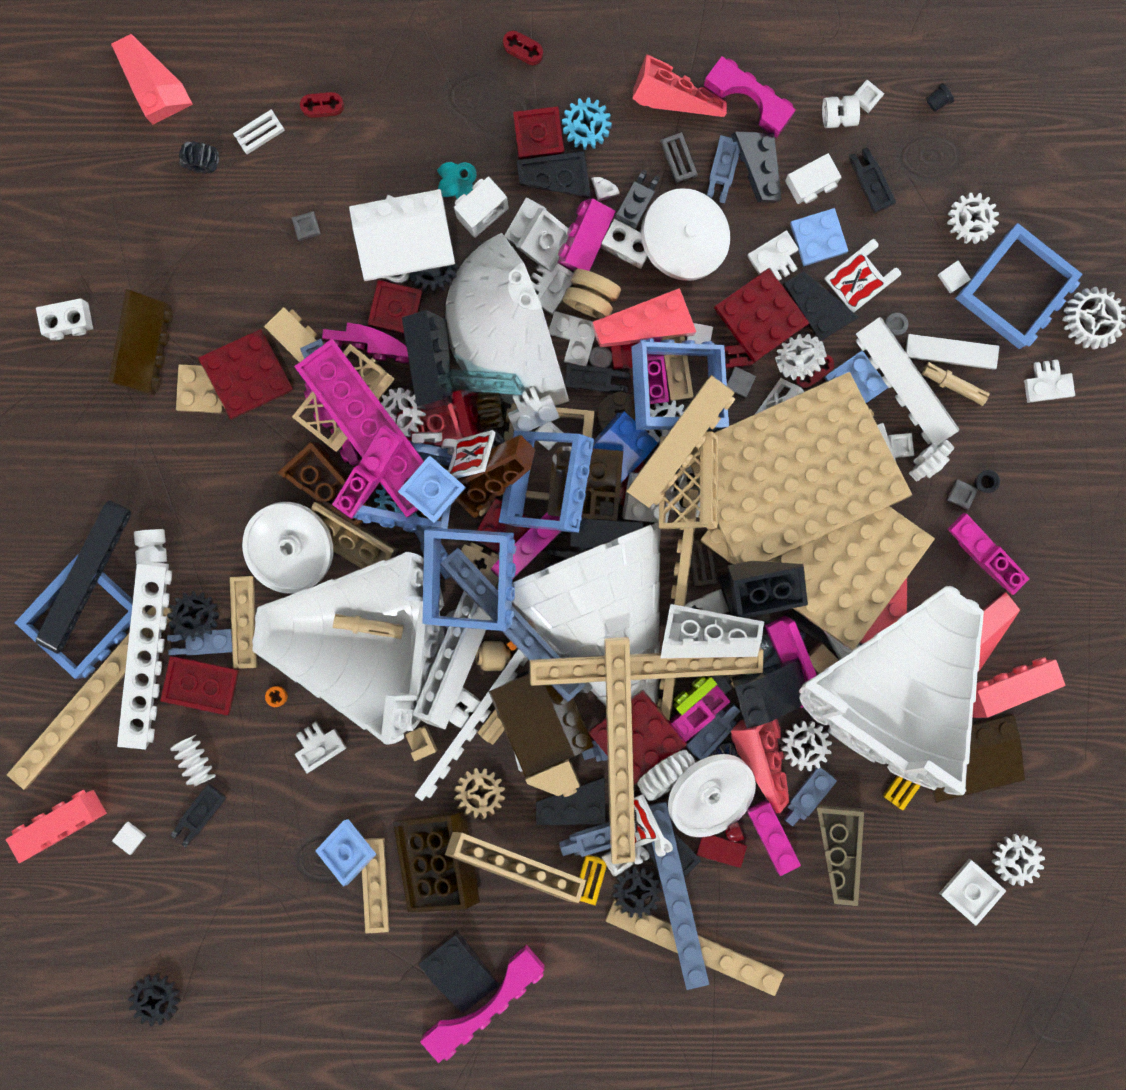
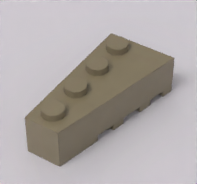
(842, 845)

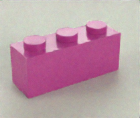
(585, 235)
(773, 837)

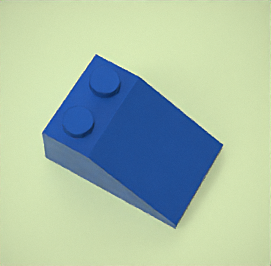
(622, 436)

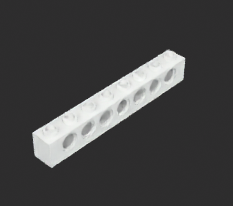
(129, 734)

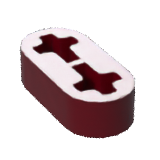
(525, 43)
(321, 99)
(737, 362)
(816, 375)

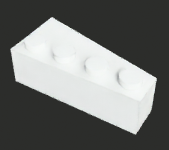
(709, 634)

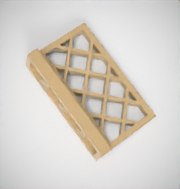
(377, 387)
(708, 489)

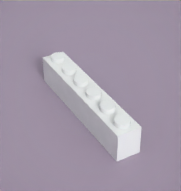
(907, 381)
(450, 667)

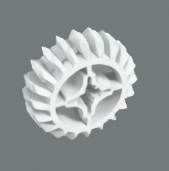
(1112, 320)
(664, 775)

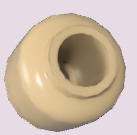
(492, 656)

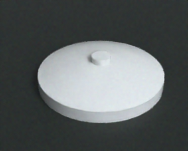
(685, 234)
(287, 547)
(711, 795)

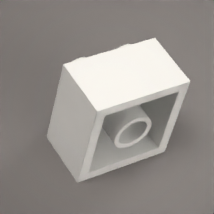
(481, 206)

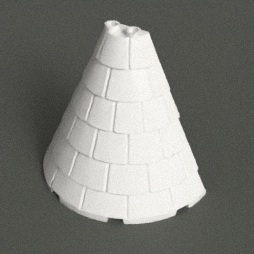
(500, 322)
(599, 597)
(359, 674)
(908, 693)

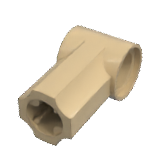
(491, 728)

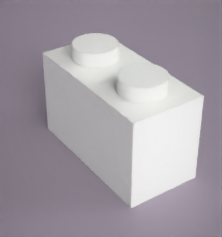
(813, 179)

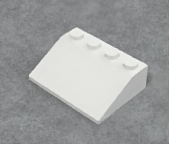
(402, 235)

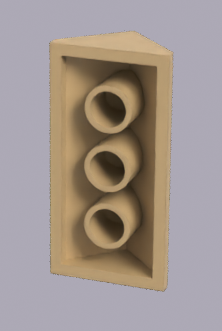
(354, 541)

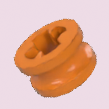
(283, 694)

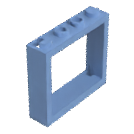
(994, 320)
(716, 368)
(575, 486)
(412, 523)
(431, 578)
(102, 650)

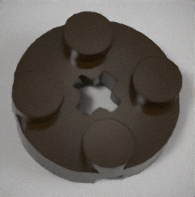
(615, 402)

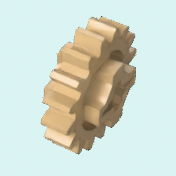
(478, 783)

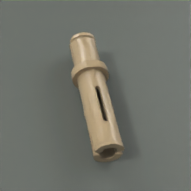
(954, 383)
(363, 625)

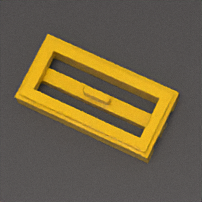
(908, 796)
(596, 860)

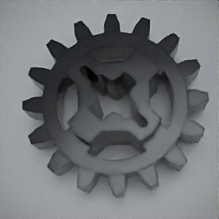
(421, 277)
(184, 619)
(637, 904)
(153, 990)

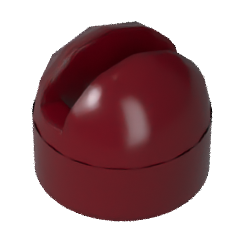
(734, 832)

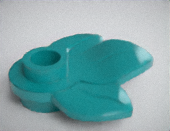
(452, 181)

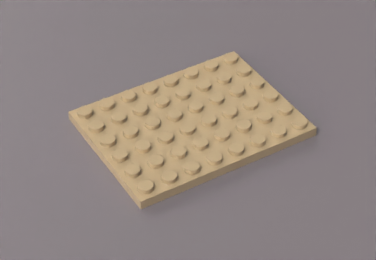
(802, 471)
(850, 570)

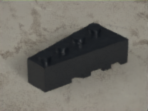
(428, 358)

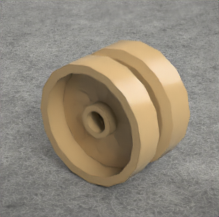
(591, 294)

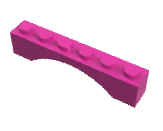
(449, 1034)

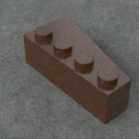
(504, 467)
(319, 477)

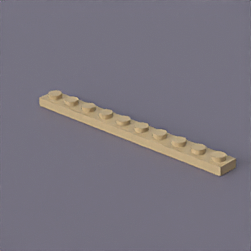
(679, 593)
(641, 667)
(76, 712)
(619, 749)

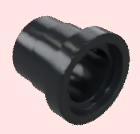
(940, 97)
(993, 478)

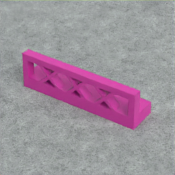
(790, 645)

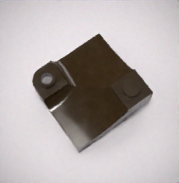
(602, 484)

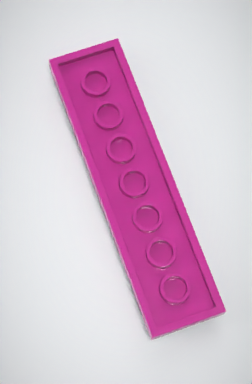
(358, 413)

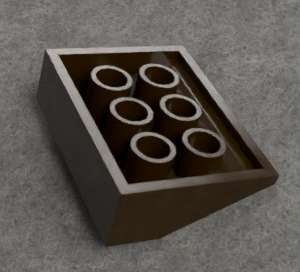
(140, 343)
(539, 724)
(993, 756)
(428, 875)

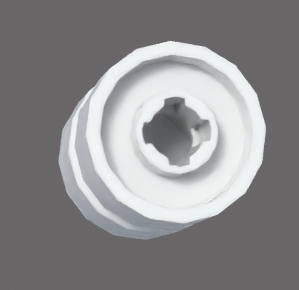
(849, 111)
(150, 546)
(461, 715)

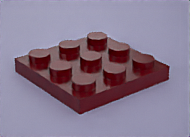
(761, 315)
(245, 374)
(652, 735)

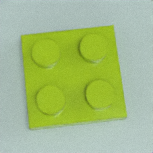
(700, 688)

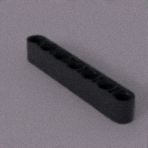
(83, 577)

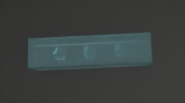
(486, 382)

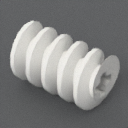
(192, 761)

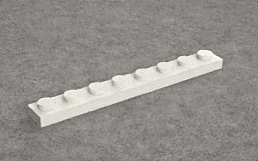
(468, 730)

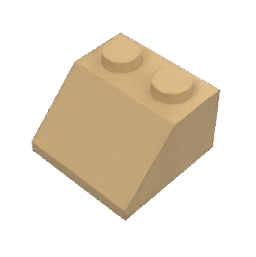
(556, 779)

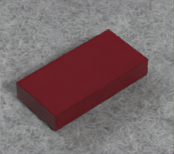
(721, 850)

